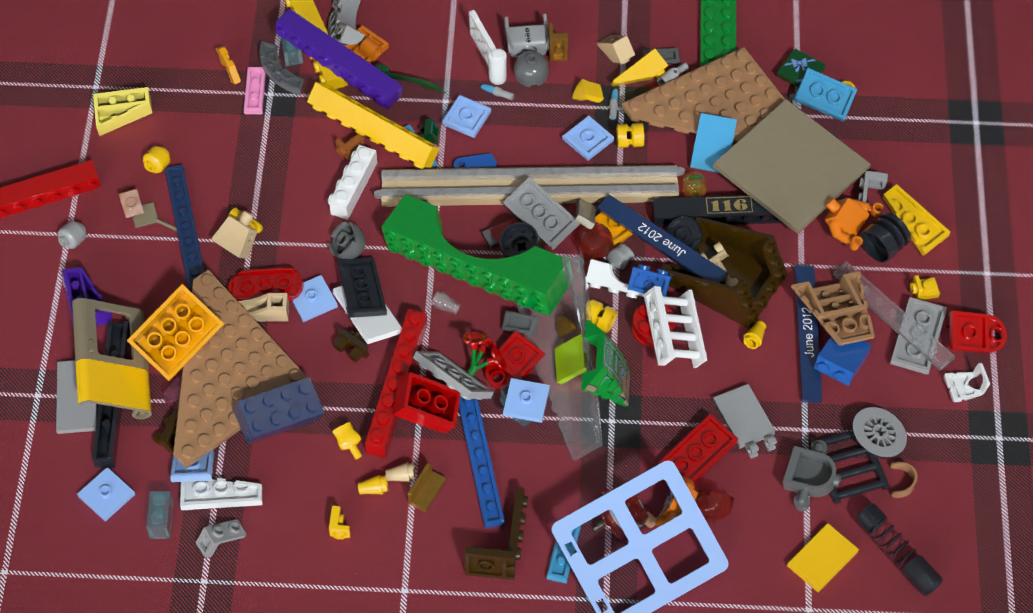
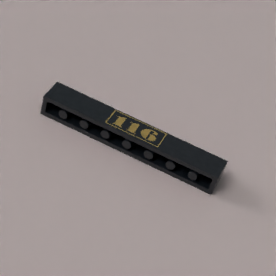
(723, 209)

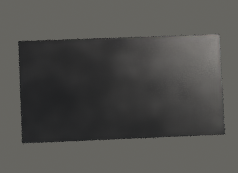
(361, 287)

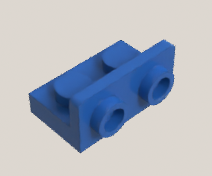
(643, 279)

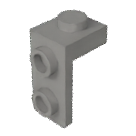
(871, 180)

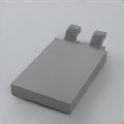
(746, 419)

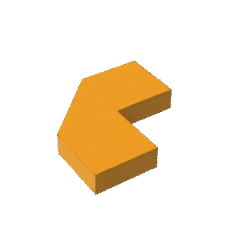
(229, 64)

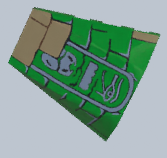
(612, 372)

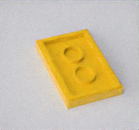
(823, 557)

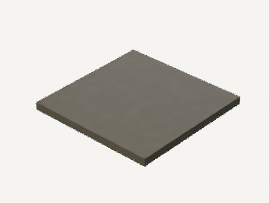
(791, 166)

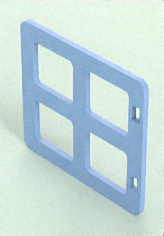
(640, 544)

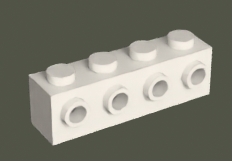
(353, 182)

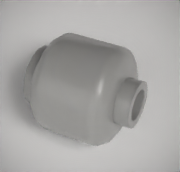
(72, 234)

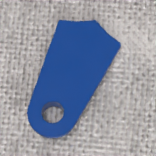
(476, 161)

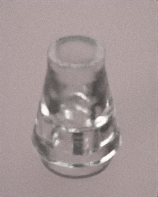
(445, 302)

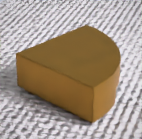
(565, 326)

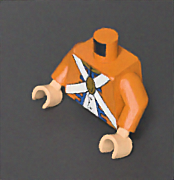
(671, 508)

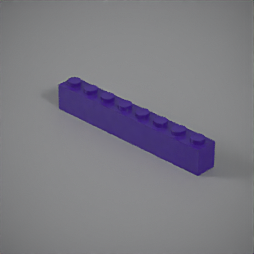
(338, 59)

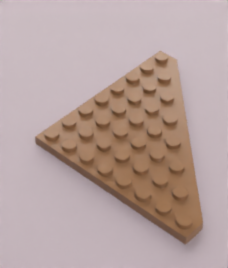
(724, 88)
(227, 369)

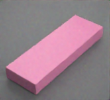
(254, 90)

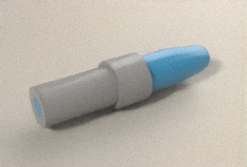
(497, 91)
(613, 104)

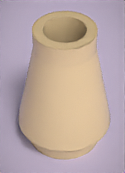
(403, 472)

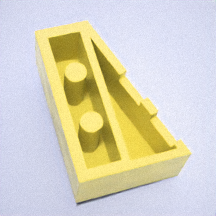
(120, 108)

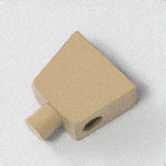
(236, 235)

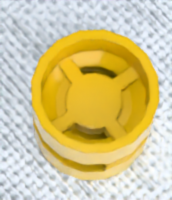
(636, 134)
(608, 315)

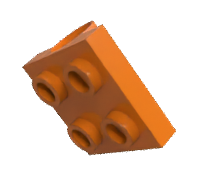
(370, 47)

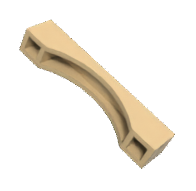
(268, 307)

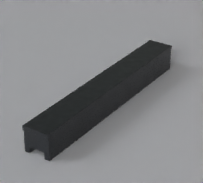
(109, 417)

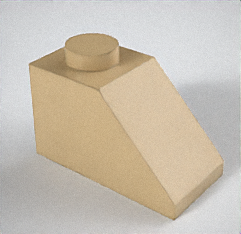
(617, 48)

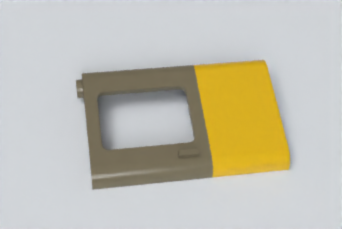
(104, 377)

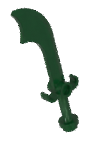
(425, 84)

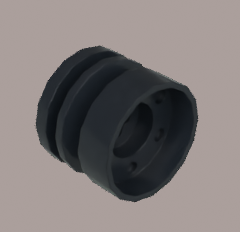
(885, 237)
(518, 239)

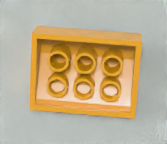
(175, 332)

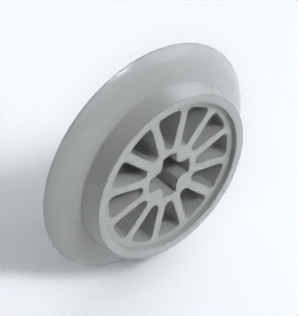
(892, 440)

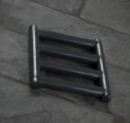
(873, 466)

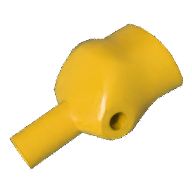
(348, 439)

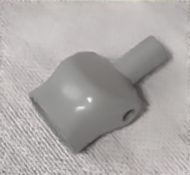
(672, 74)
(620, 256)

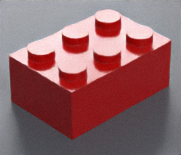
(426, 403)

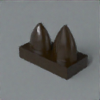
(167, 437)

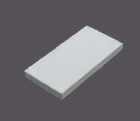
(373, 327)

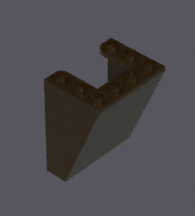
(751, 259)

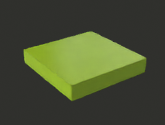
(570, 359)

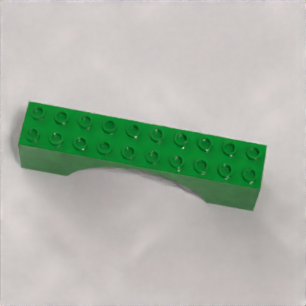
(530, 279)

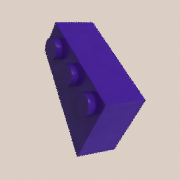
(78, 285)

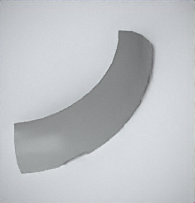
(343, 22)

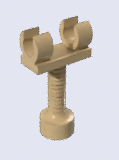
(722, 254)

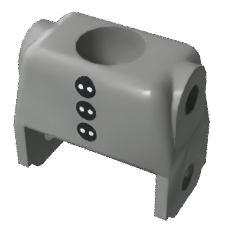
(527, 38)

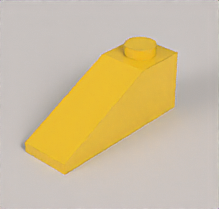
(643, 70)

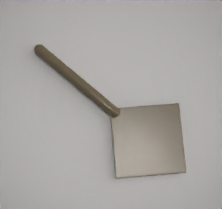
(149, 217)

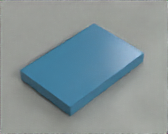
(825, 94)
(712, 141)

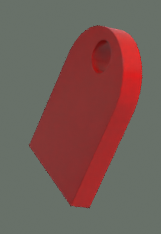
(975, 332)
(519, 359)

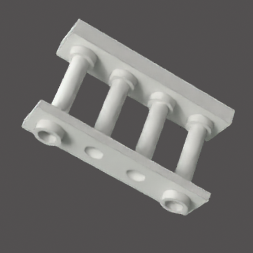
(660, 329)

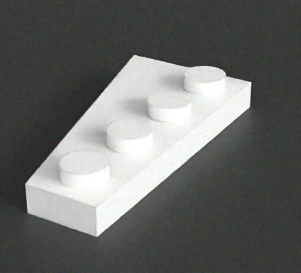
(219, 494)

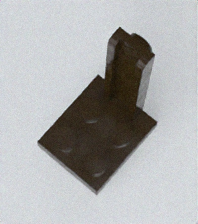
(497, 562)

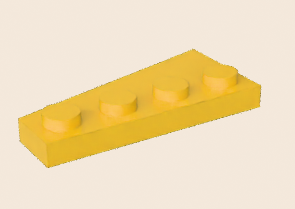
(924, 228)

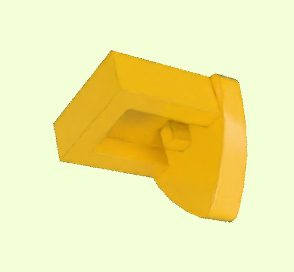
(589, 91)

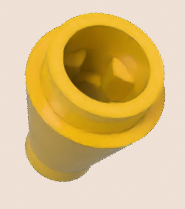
(754, 336)
(374, 485)

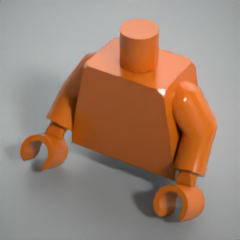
(847, 219)

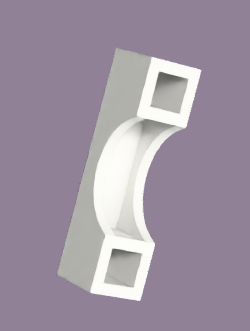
(602, 274)

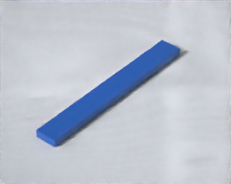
(481, 463)

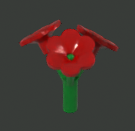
(484, 343)

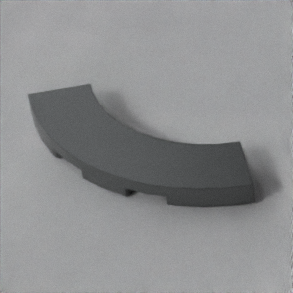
(271, 65)

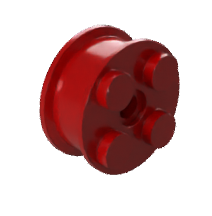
(641, 326)

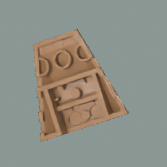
(839, 308)

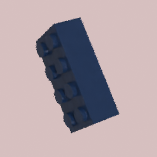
(278, 410)

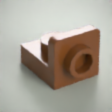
(347, 149)

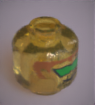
(694, 184)

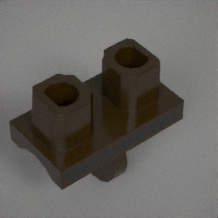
(353, 341)

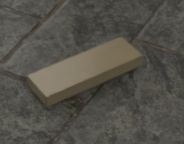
(585, 213)

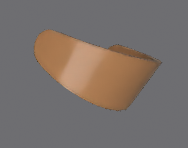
(912, 473)

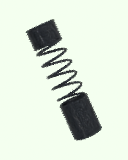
(916, 570)

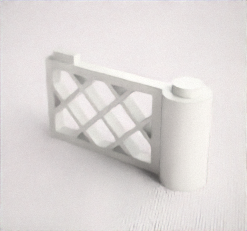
(495, 58)

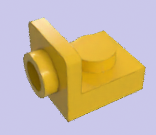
(924, 288)
(336, 524)

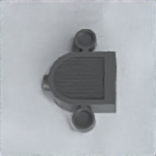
(810, 474)

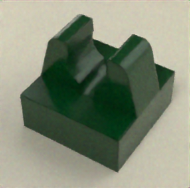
(430, 131)

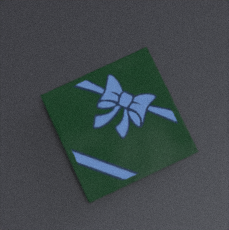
(796, 66)

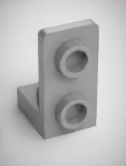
(219, 533)

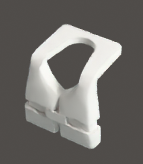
(959, 384)

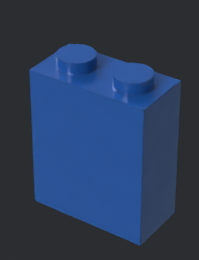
(842, 361)

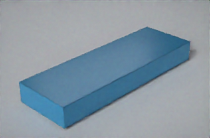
(559, 566)

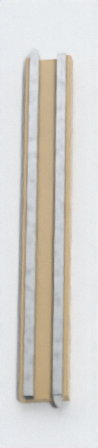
(563, 184)

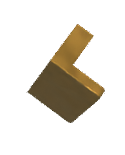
(558, 45)
(425, 489)

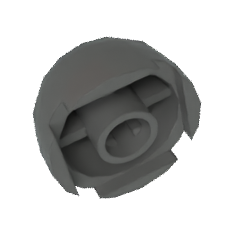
(531, 69)
(347, 241)

